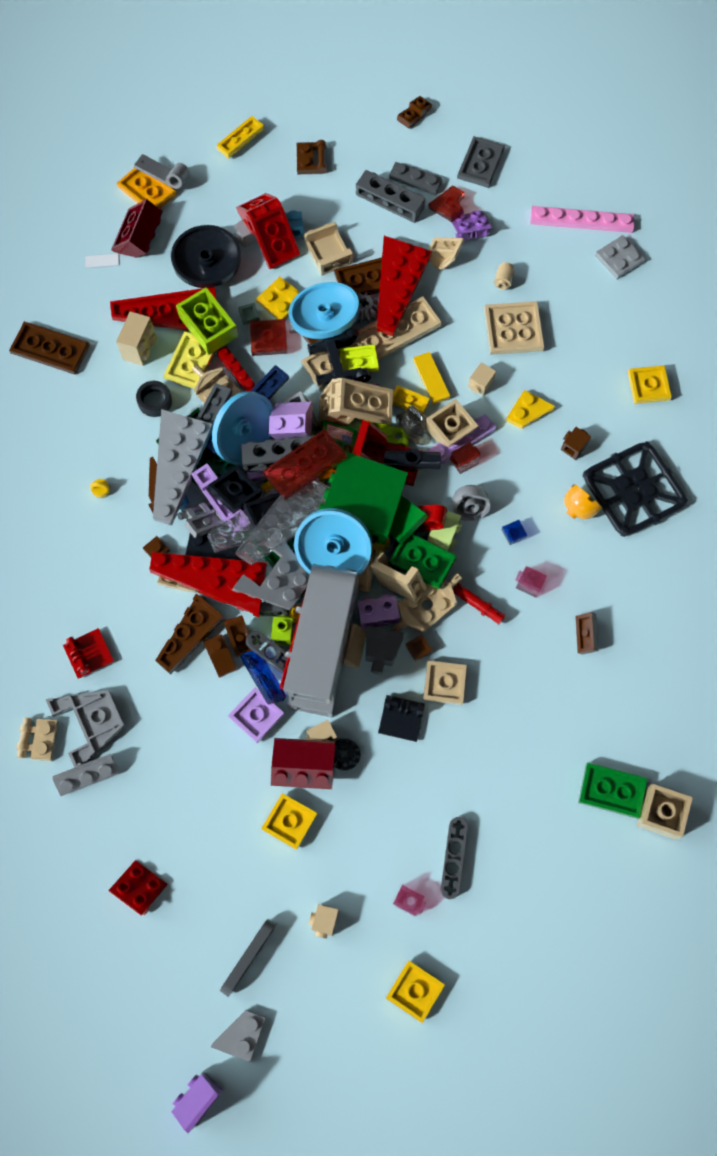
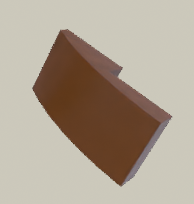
(415, 112)

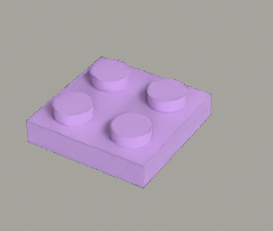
(255, 715)

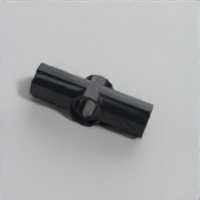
(425, 460)

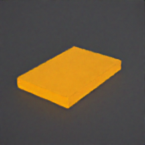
(142, 186)

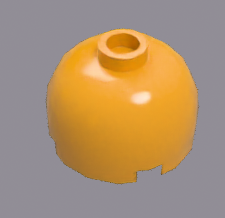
(580, 503)

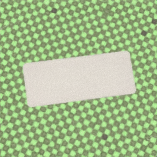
(101, 260)

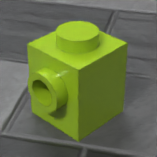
(282, 630)

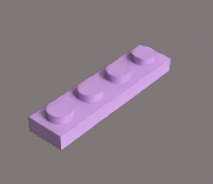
(484, 428)

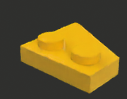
(528, 409)

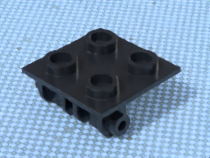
(401, 718)

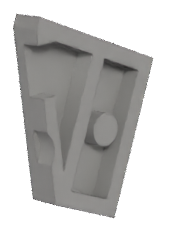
(241, 1036)

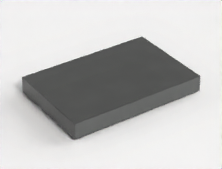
(481, 162)

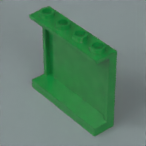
(366, 491)

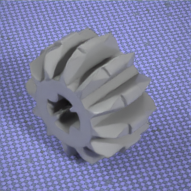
(368, 307)

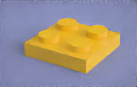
(277, 298)
(649, 384)
(289, 821)
(415, 991)

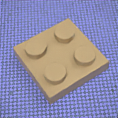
(445, 682)

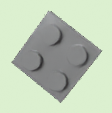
(619, 257)

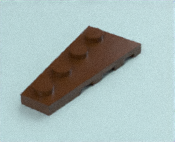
(193, 629)

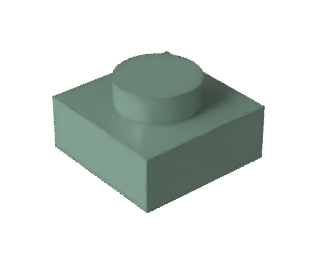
(248, 313)

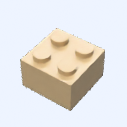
(136, 338)
(664, 811)

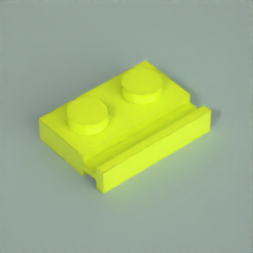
(359, 357)

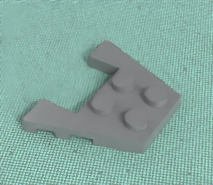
(283, 583)
(96, 717)

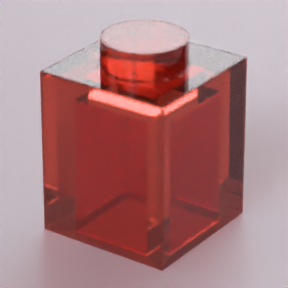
(465, 457)

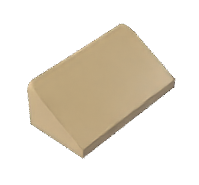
(355, 646)

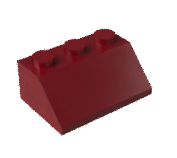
(137, 229)
(303, 763)

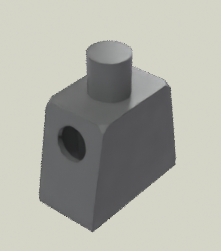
(382, 647)

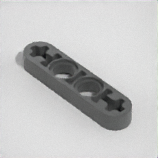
(457, 858)
(248, 957)

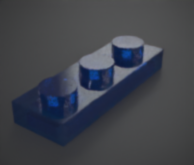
(263, 677)

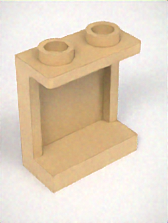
(328, 248)
(409, 585)

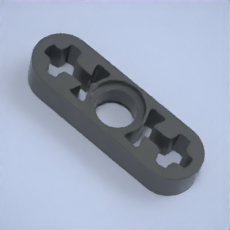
(262, 639)

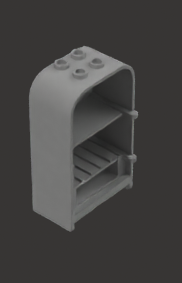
(321, 640)

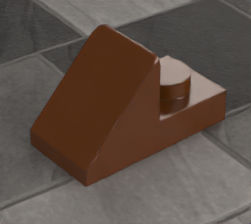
(237, 633)
(220, 656)

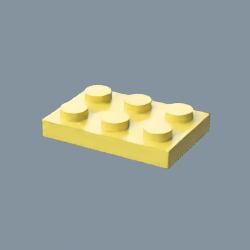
(185, 357)

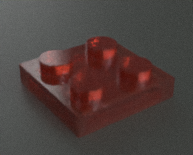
(268, 337)

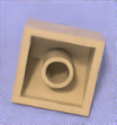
(450, 424)

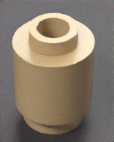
(504, 276)

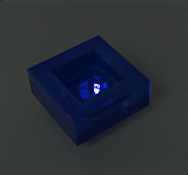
(514, 532)

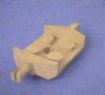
(208, 379)
(420, 619)

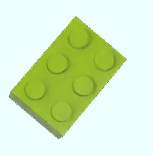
(207, 321)

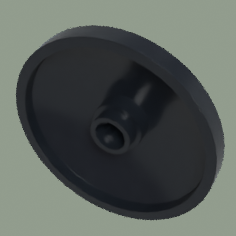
(206, 256)

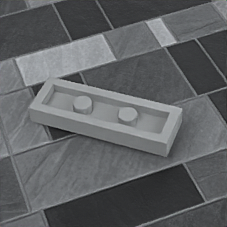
(85, 774)

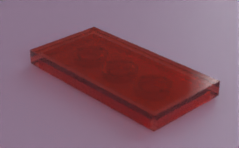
(304, 464)

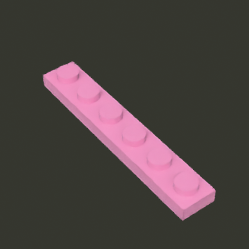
(582, 219)

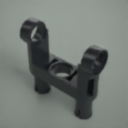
(330, 346)

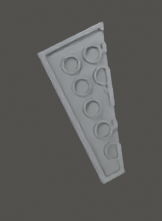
(179, 452)

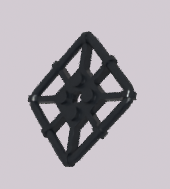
(631, 499)

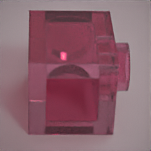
(530, 581)

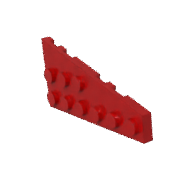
(211, 577)

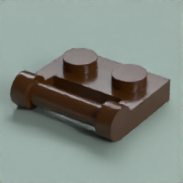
(305, 157)

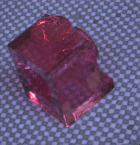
(401, 901)

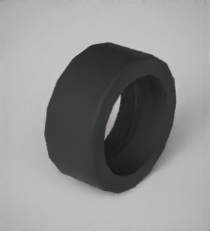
(148, 387)

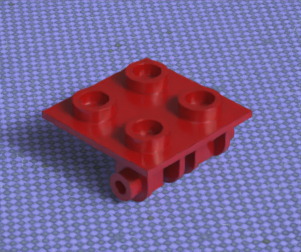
(87, 653)
(138, 888)

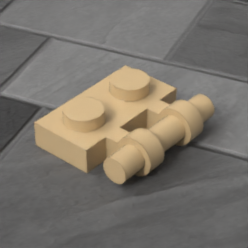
(43, 742)

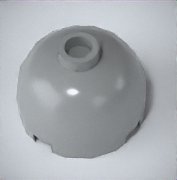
(470, 502)

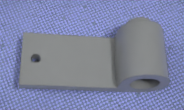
(172, 177)

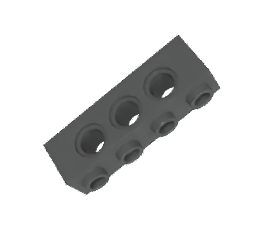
(390, 196)
(251, 450)

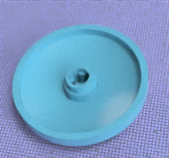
(324, 310)
(241, 421)
(333, 539)

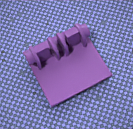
(471, 222)

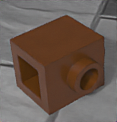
(575, 442)

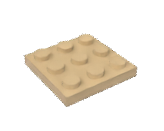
(513, 328)

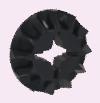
(354, 753)

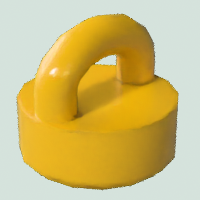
(100, 488)

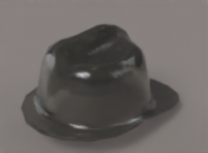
(413, 424)

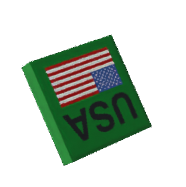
(343, 435)

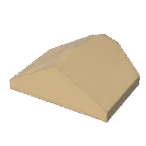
(444, 251)

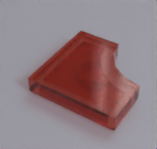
(448, 204)

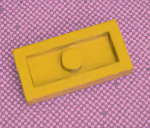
(404, 398)

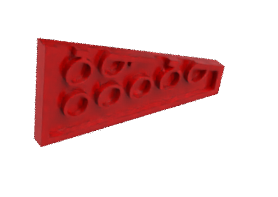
(400, 274)
(159, 308)

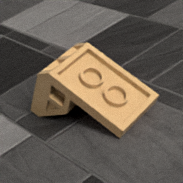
(352, 399)

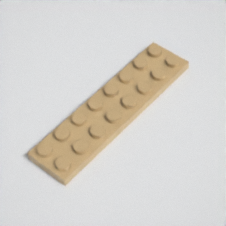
(416, 322)

